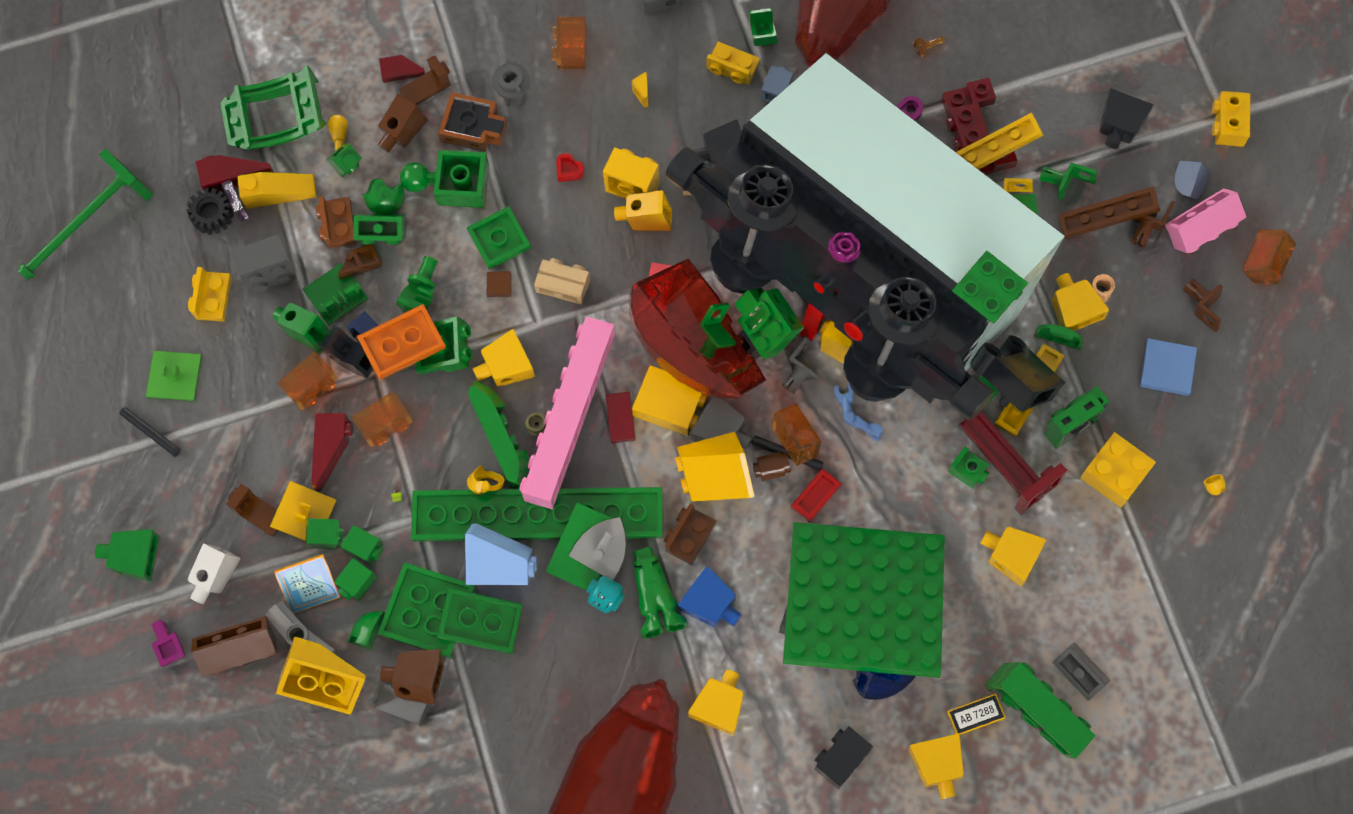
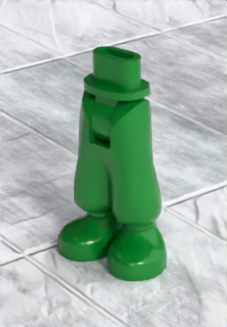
(655, 596)

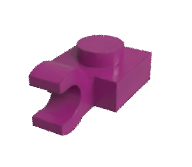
(167, 647)

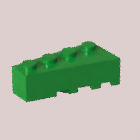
(1041, 708)

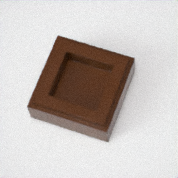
(499, 284)

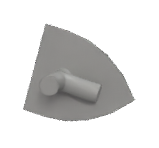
(602, 547)

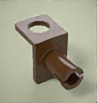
(1147, 224)
(1205, 300)

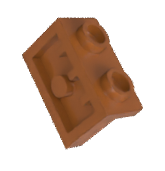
(336, 221)

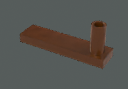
(1110, 212)

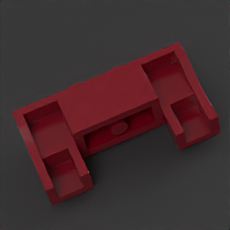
(967, 121)

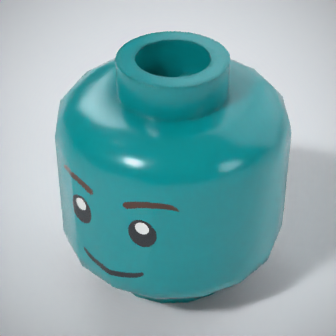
(605, 594)

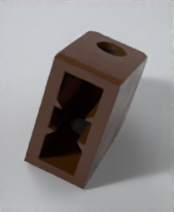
(400, 123)
(416, 675)

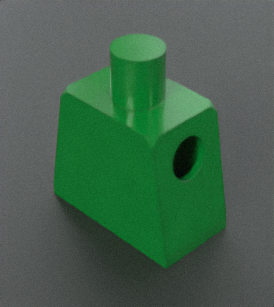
(298, 322)
(130, 553)

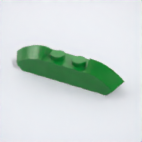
(487, 407)

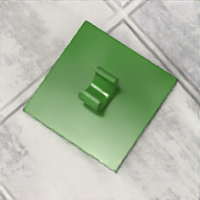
(173, 375)

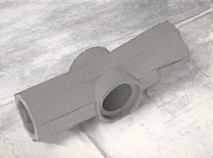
(288, 625)

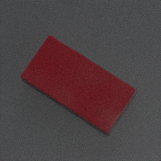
(620, 417)

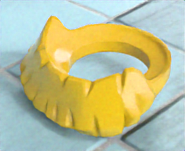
(483, 486)

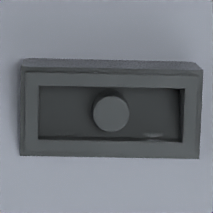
(1081, 671)

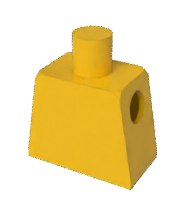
(646, 212)
(1077, 303)
(504, 361)
(1013, 552)
(719, 703)
(939, 763)

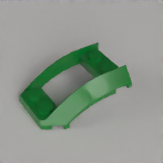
(305, 103)

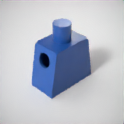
(710, 600)

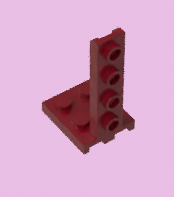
(1011, 464)

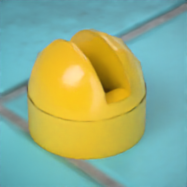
(1215, 484)

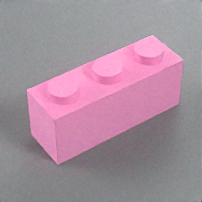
(1206, 221)

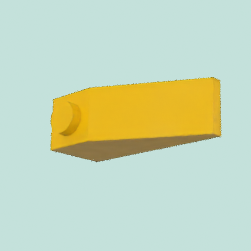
(275, 188)

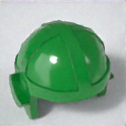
(383, 199)

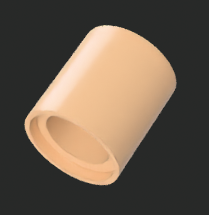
(1105, 281)

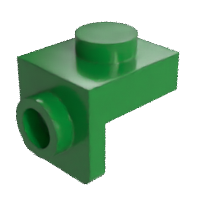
(762, 27)

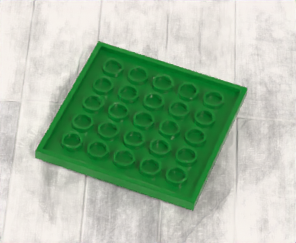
(865, 600)

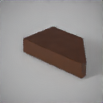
(360, 261)

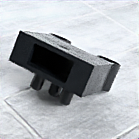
(1017, 374)

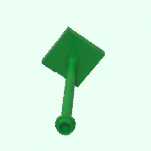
(123, 177)

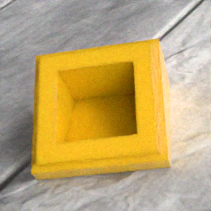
(640, 89)

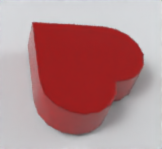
(568, 168)

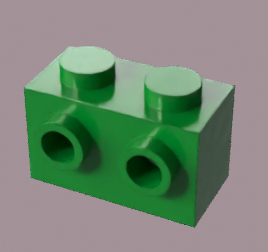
(379, 227)

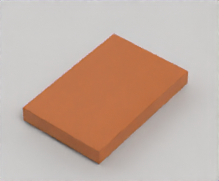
(401, 342)

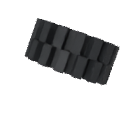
(203, 200)

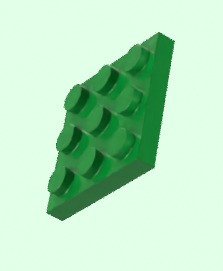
(417, 608)

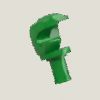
(420, 287)

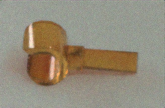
(926, 44)

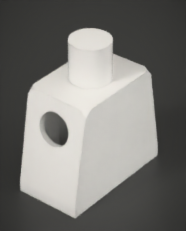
(211, 571)

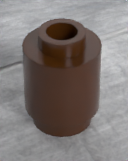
(771, 466)

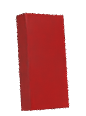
(816, 495)

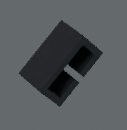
(843, 757)

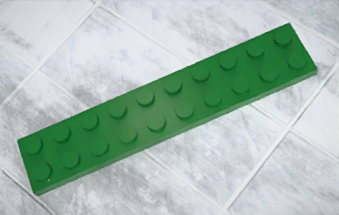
(450, 513)

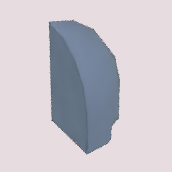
(1191, 178)

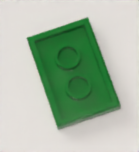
(561, 563)
(479, 621)

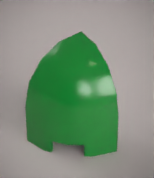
(366, 629)

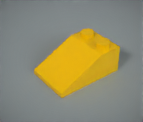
(319, 677)

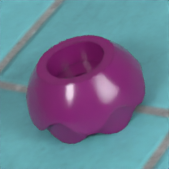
(847, 241)

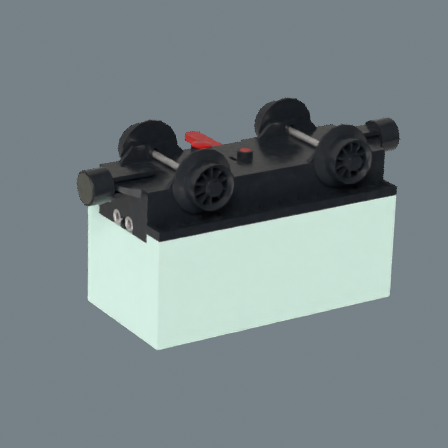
(851, 162)

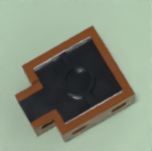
(471, 122)

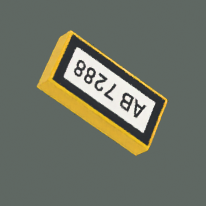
(976, 715)

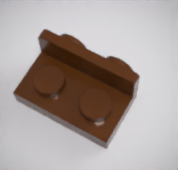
(689, 534)

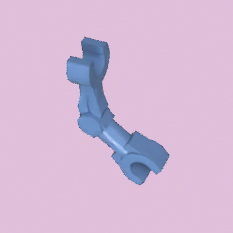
(872, 430)

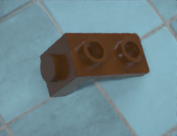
(427, 84)
(252, 509)

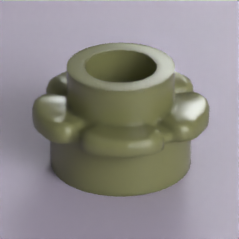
(530, 423)

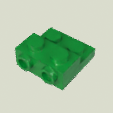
(457, 352)

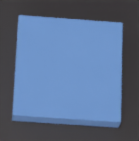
(1168, 367)

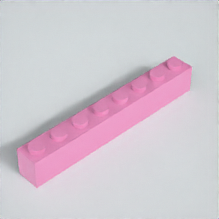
(568, 413)

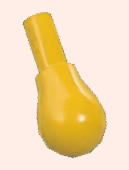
(338, 128)

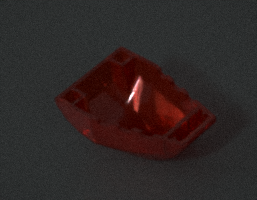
(667, 320)

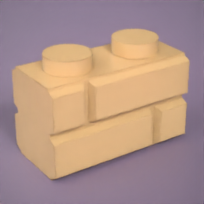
(562, 281)

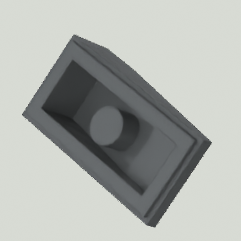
(405, 709)

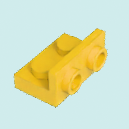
(732, 63)
(209, 295)

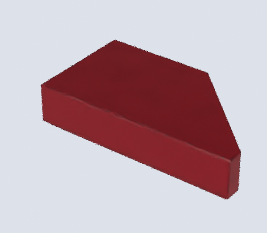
(399, 68)

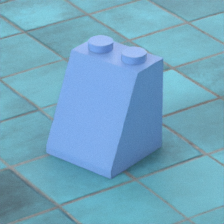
(497, 559)

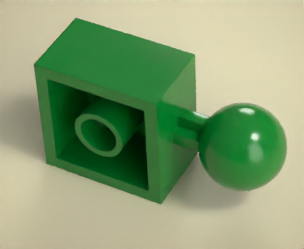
(458, 178)

